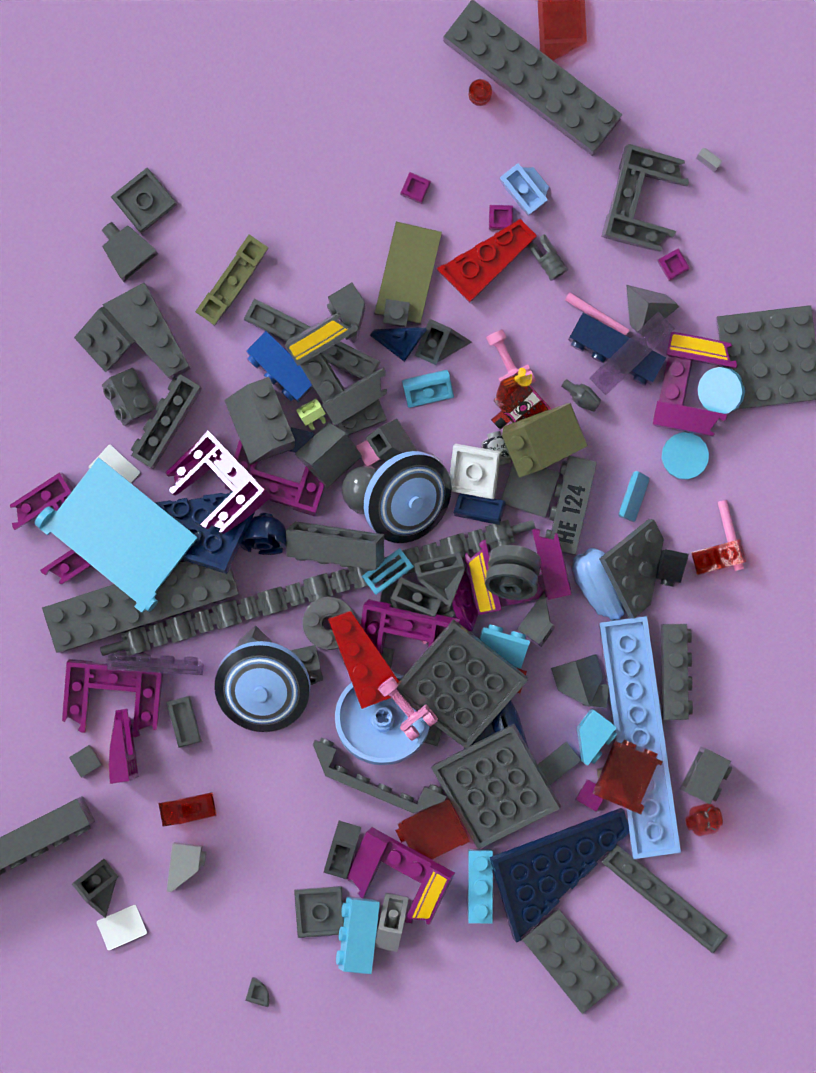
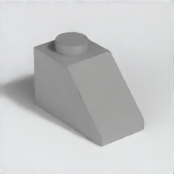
(184, 863)
(391, 922)

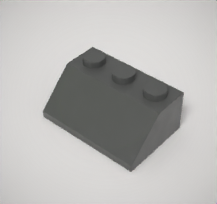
(260, 421)

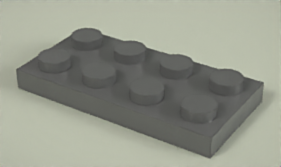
(570, 961)

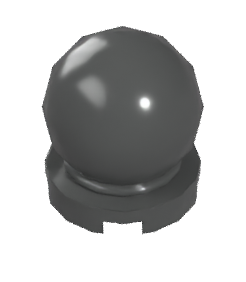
(355, 487)

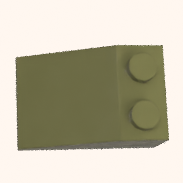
(543, 439)

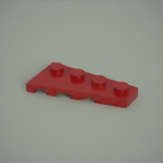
(483, 263)
(361, 658)

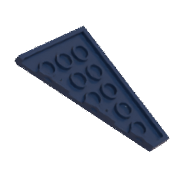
(212, 547)
(543, 870)

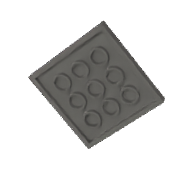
(772, 354)
(461, 683)
(496, 786)

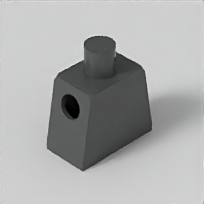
(126, 250)

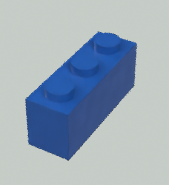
(279, 367)

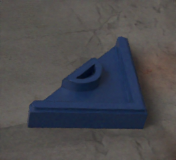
(399, 340)

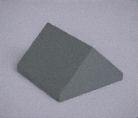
(329, 454)

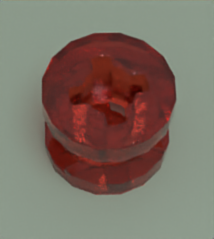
(480, 92)

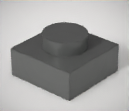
(396, 313)

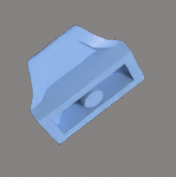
(525, 187)

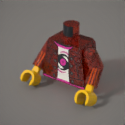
(517, 399)

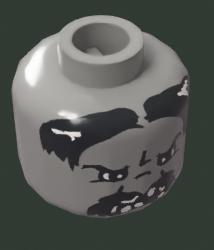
(496, 442)

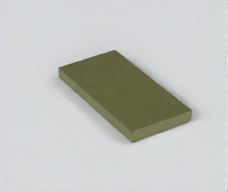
(409, 268)

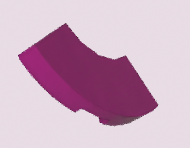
(464, 605)

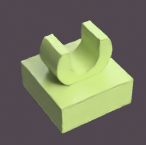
(311, 412)

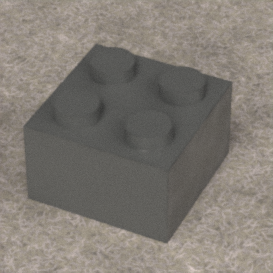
(706, 775)

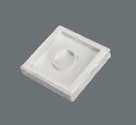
(474, 471)

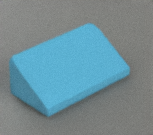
(428, 388)
(634, 496)

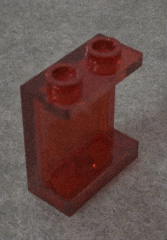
(626, 775)
(433, 830)

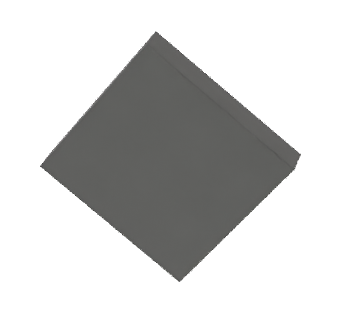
(144, 200)
(530, 492)
(318, 911)

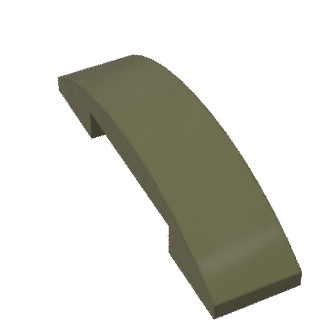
(232, 280)

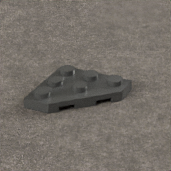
(634, 567)

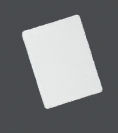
(118, 463)
(121, 927)

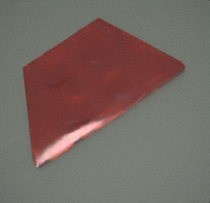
(561, 26)

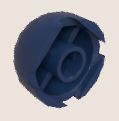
(265, 534)

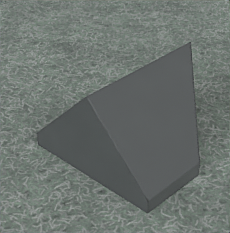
(645, 304)
(439, 342)
(441, 575)
(415, 598)
(537, 622)
(579, 678)
(97, 886)

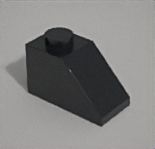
(671, 567)

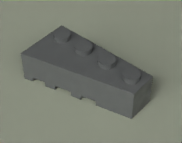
(146, 325)

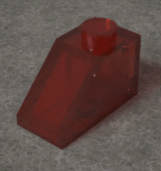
(187, 809)

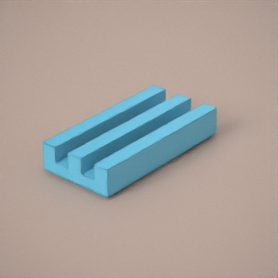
(403, 559)

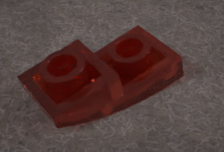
(718, 557)

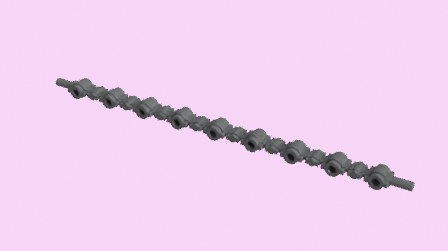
(314, 588)

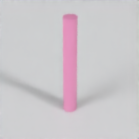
(596, 314)
(728, 526)

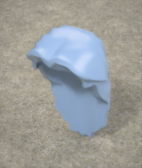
(596, 585)

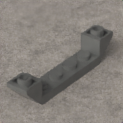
(429, 796)

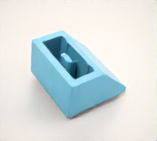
(510, 647)
(592, 735)

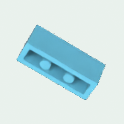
(480, 886)
(358, 935)

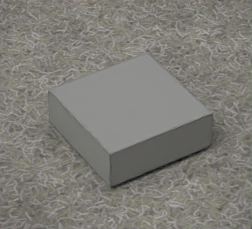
(709, 159)

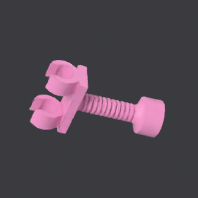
(497, 339)
(389, 688)

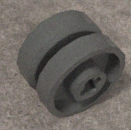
(513, 572)

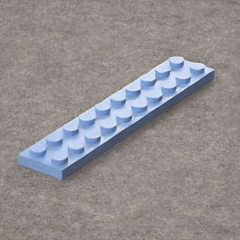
(639, 721)

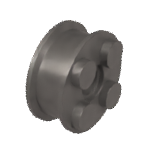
(314, 618)

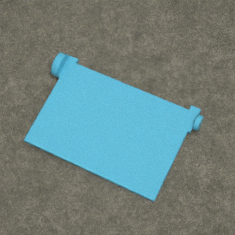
(119, 533)

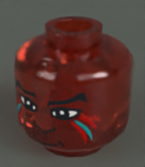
(704, 819)

